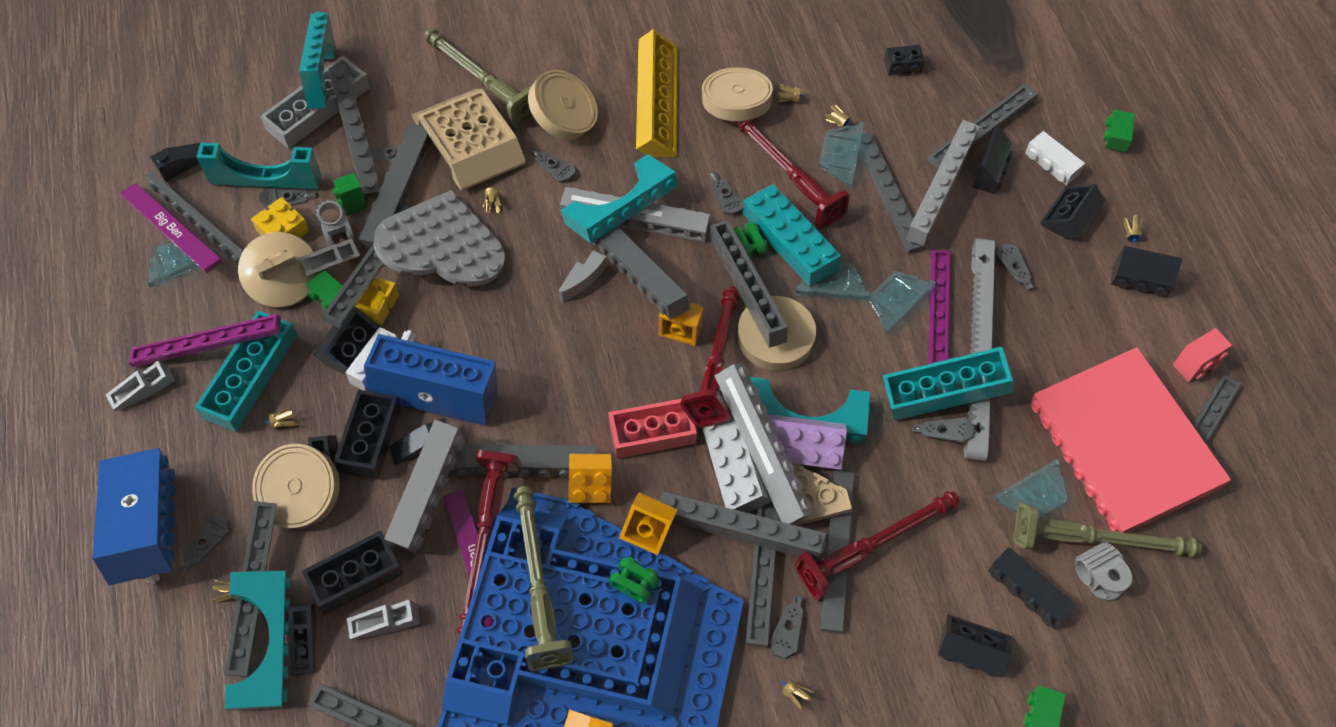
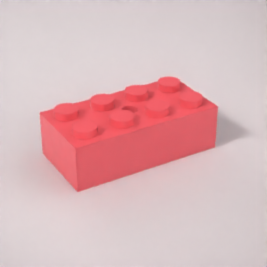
(651, 428)

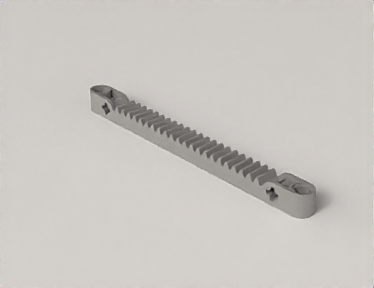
(983, 268)

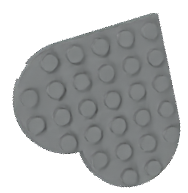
(440, 239)

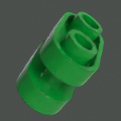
(753, 235)
(631, 568)

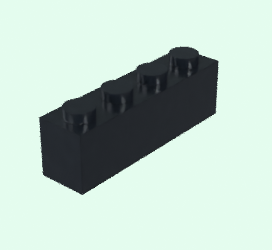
(1032, 588)

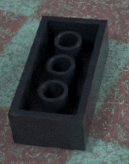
(367, 434)
(352, 572)

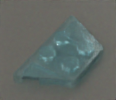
(841, 152)
(168, 262)
(840, 284)
(897, 297)
(1040, 489)

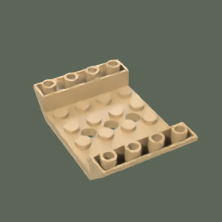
(477, 152)

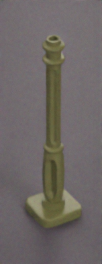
(517, 104)
(1029, 526)
(548, 652)

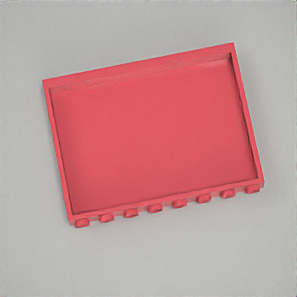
(1128, 442)

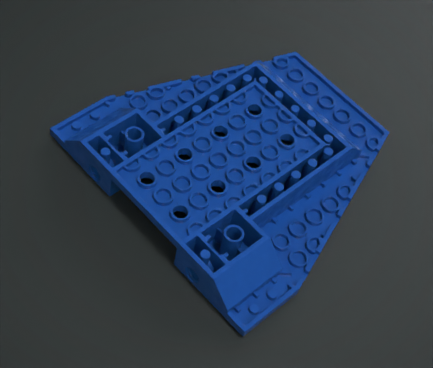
(672, 645)

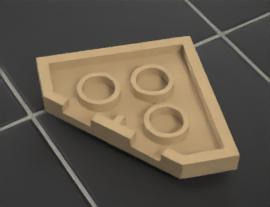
(825, 497)

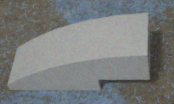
(329, 257)
(582, 276)
(140, 386)
(383, 620)

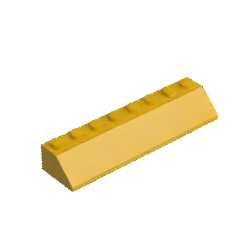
(657, 96)

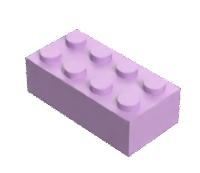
(811, 441)

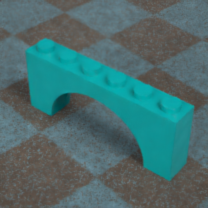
(317, 47)
(223, 169)
(597, 220)
(853, 412)
(266, 685)

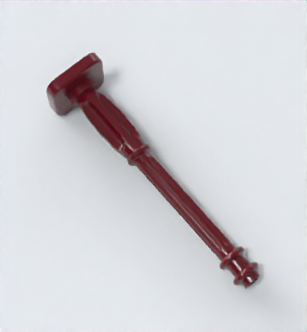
(829, 208)
(707, 406)
(491, 497)
(815, 574)

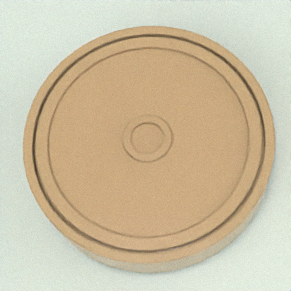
(737, 94)
(562, 105)
(786, 355)
(300, 482)

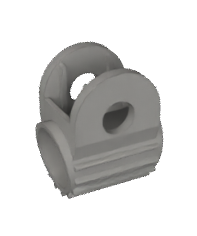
(334, 228)
(1104, 571)

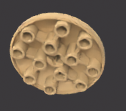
(273, 271)

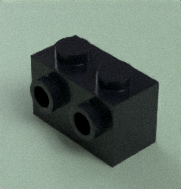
(902, 61)

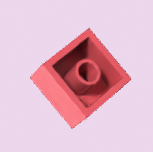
(1202, 355)

